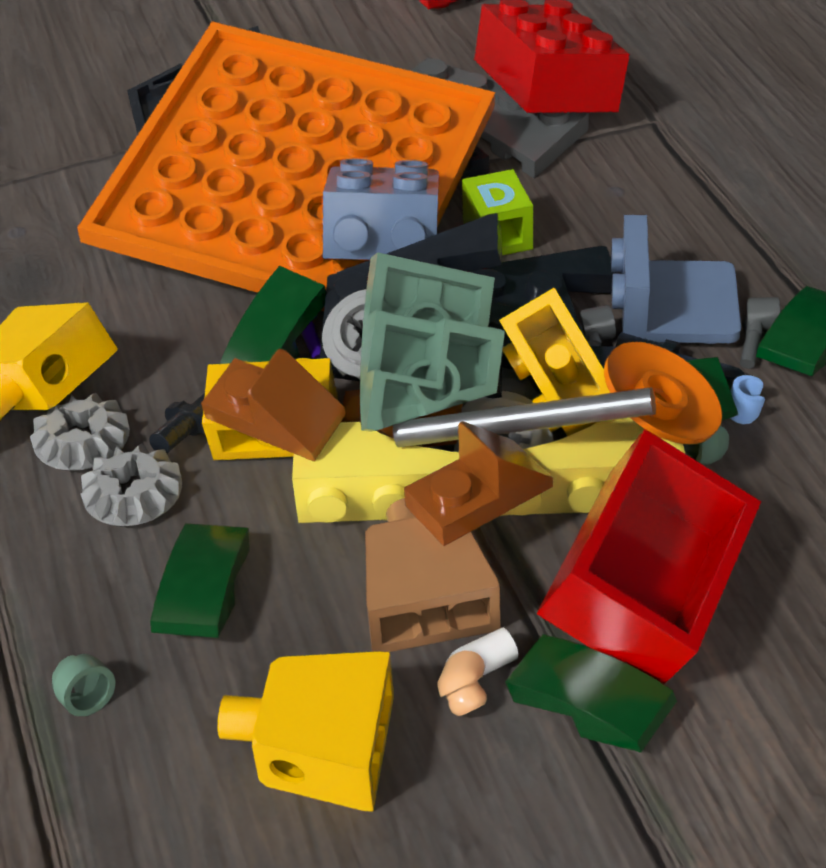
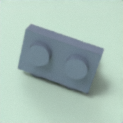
(377, 207)
(672, 297)

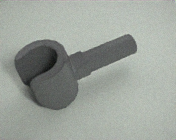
(759, 318)
(598, 324)

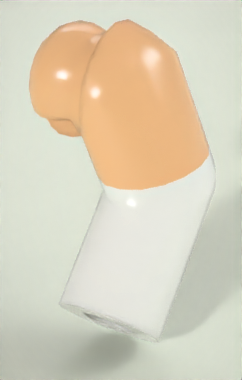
(471, 663)

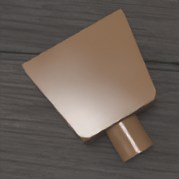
(424, 589)

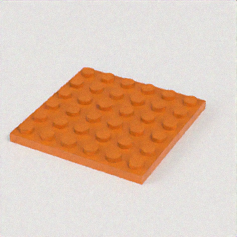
(244, 144)

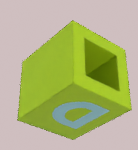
(503, 195)

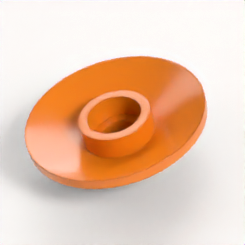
(684, 399)

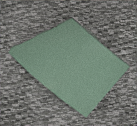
(424, 341)

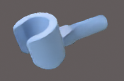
(747, 398)

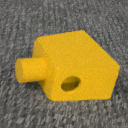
(49, 354)
(318, 725)

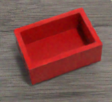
(550, 57)
(651, 559)

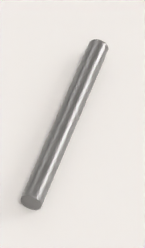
(529, 416)

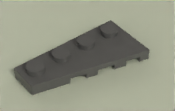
(513, 132)

